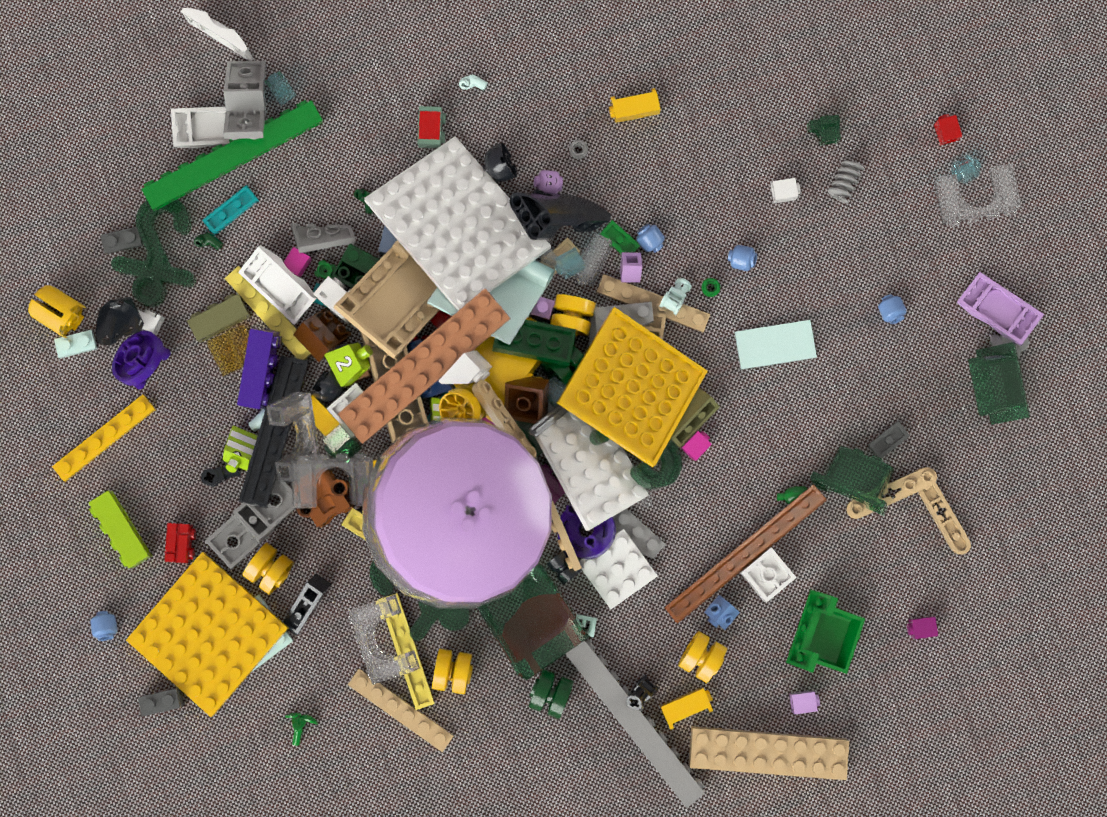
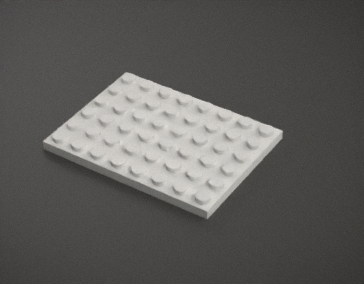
(455, 223)

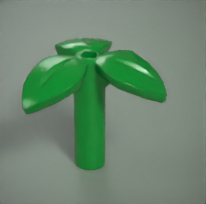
(298, 723)

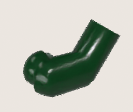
(360, 194)
(208, 239)

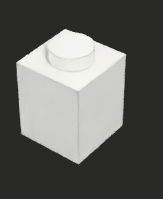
(785, 190)

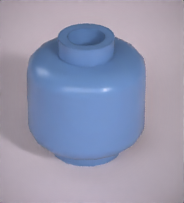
(650, 238)
(742, 257)
(892, 309)
(103, 626)

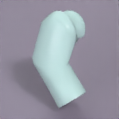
(472, 81)

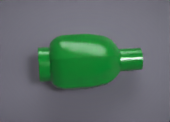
(791, 494)

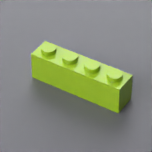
(120, 529)

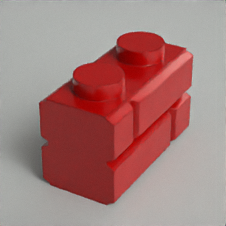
(179, 543)

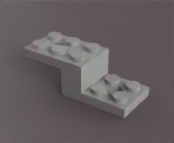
(244, 100)
(250, 526)

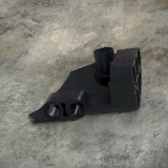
(546, 213)

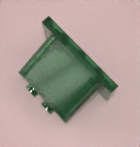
(999, 384)
(857, 478)

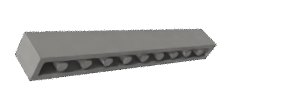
(636, 724)

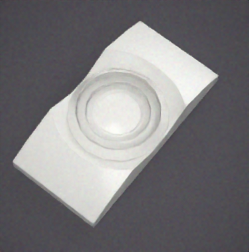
(217, 31)
(198, 127)
(278, 284)

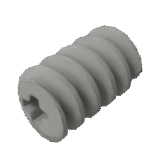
(844, 180)

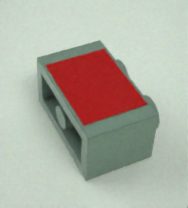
(430, 127)

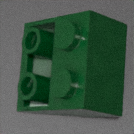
(353, 266)

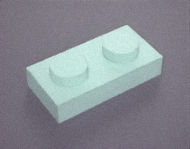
(75, 344)

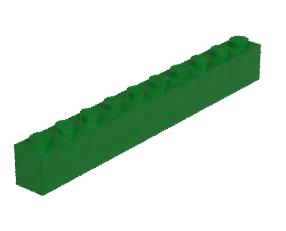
(231, 156)

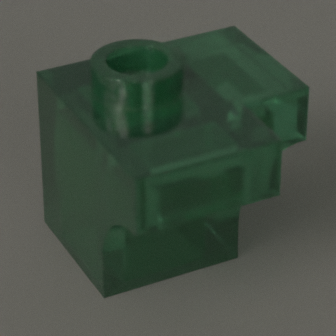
(826, 129)

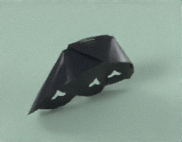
(117, 320)

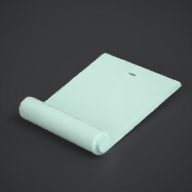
(515, 295)

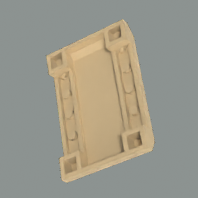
(390, 301)

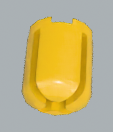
(62, 302)

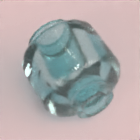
(966, 169)

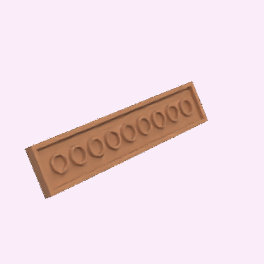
(423, 366)

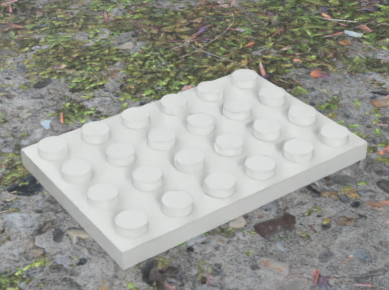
(591, 475)

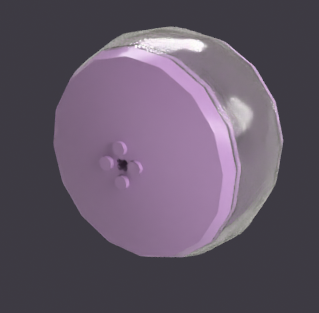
(419, 521)

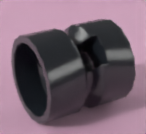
(559, 565)

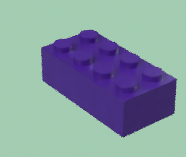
(259, 367)

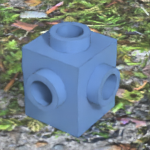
(721, 613)

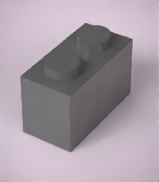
(161, 701)

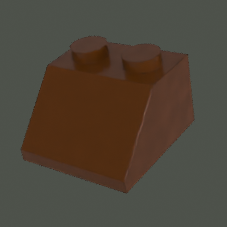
(527, 399)

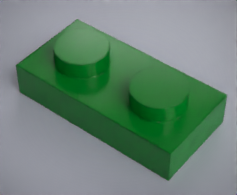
(620, 239)

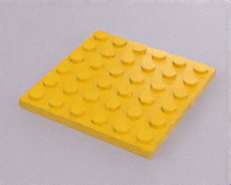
(632, 387)
(207, 634)

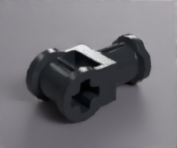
(221, 475)
(642, 691)

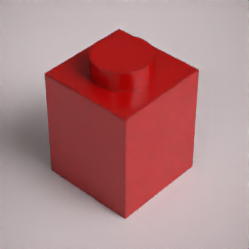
(947, 129)

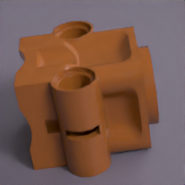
(328, 500)

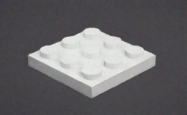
(619, 570)

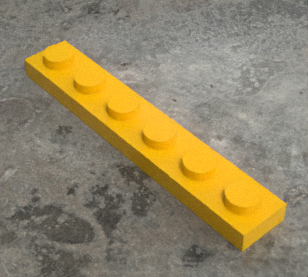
(103, 438)

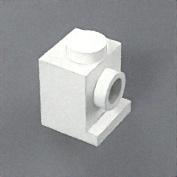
(150, 322)

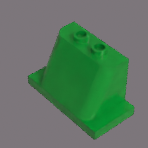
(825, 635)

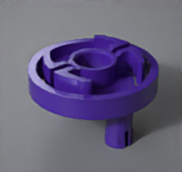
(138, 358)
(595, 544)

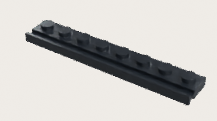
(272, 438)

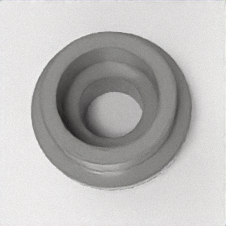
(578, 143)

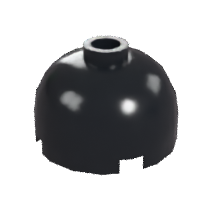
(499, 164)
(327, 387)

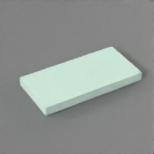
(775, 344)

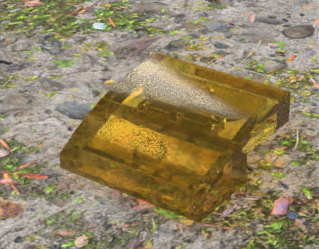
(229, 349)

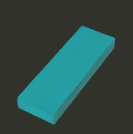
(230, 210)

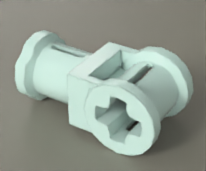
(675, 296)

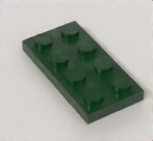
(540, 343)

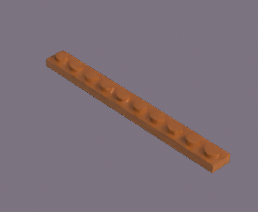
(745, 553)

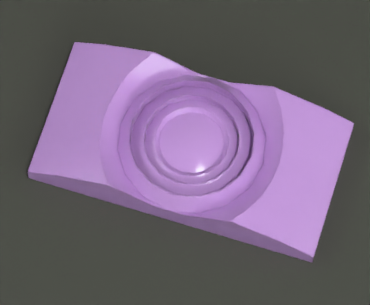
(1000, 309)

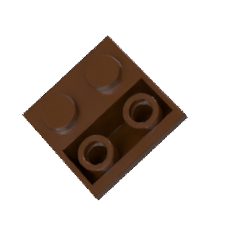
(322, 334)

